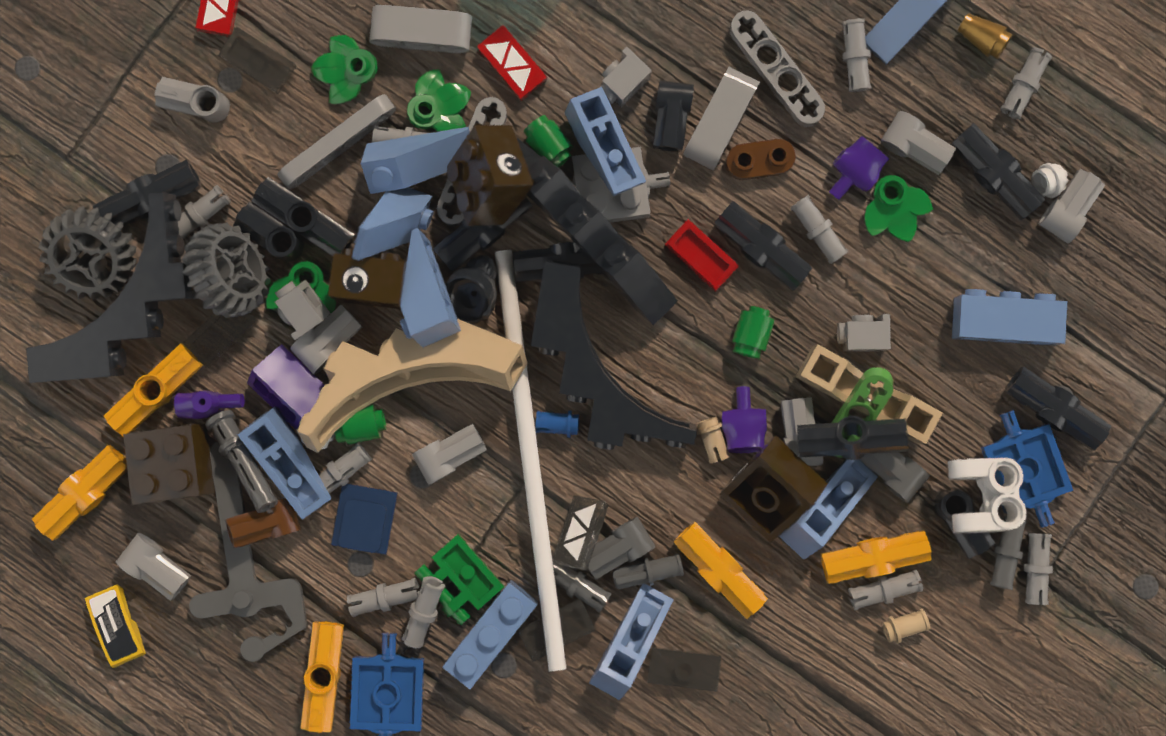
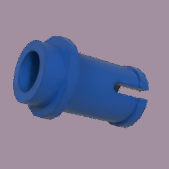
(557, 423)

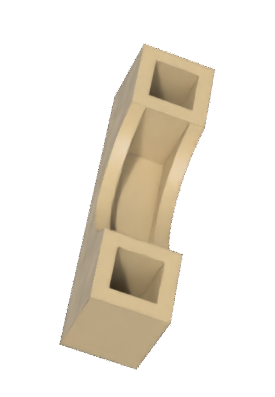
(839, 377)

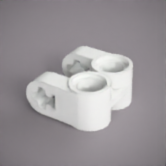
(993, 494)

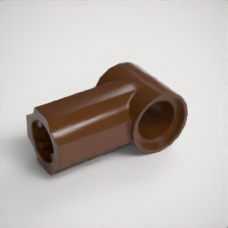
(255, 526)

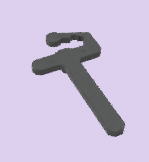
(245, 593)

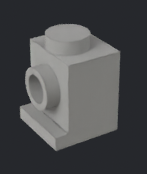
(625, 78)
(300, 307)
(865, 334)

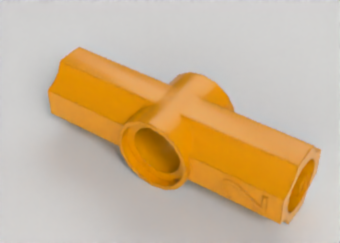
(137, 406)
(81, 493)
(876, 557)
(720, 570)
(319, 698)

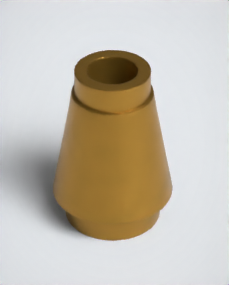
(985, 35)

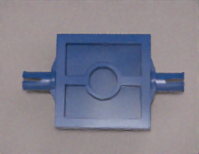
(1040, 462)
(387, 691)

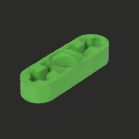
(860, 397)

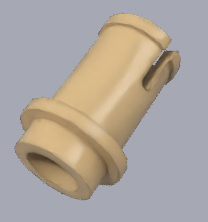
(712, 439)
(905, 626)

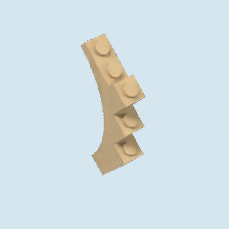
(363, 377)

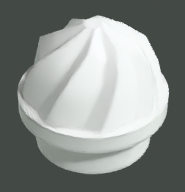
(1050, 180)

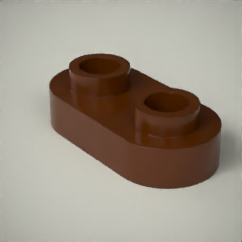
(761, 159)

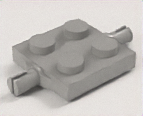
(623, 206)

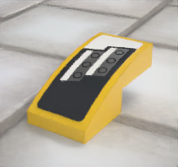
(114, 626)

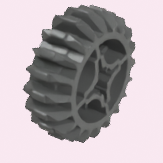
(94, 236)
(226, 270)

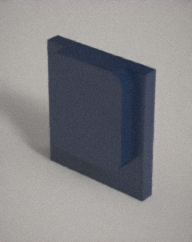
(364, 519)

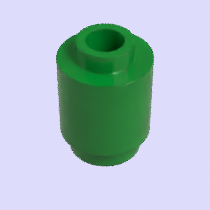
(548, 140)
(752, 332)
(362, 426)

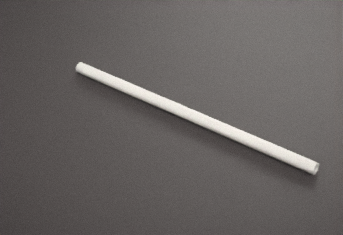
(531, 470)

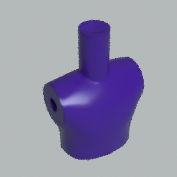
(859, 166)
(205, 404)
(744, 426)

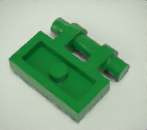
(468, 573)

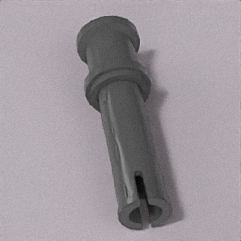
(232, 448)

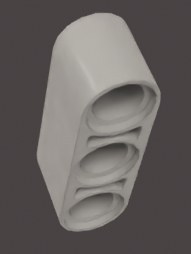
(420, 28)
(721, 118)

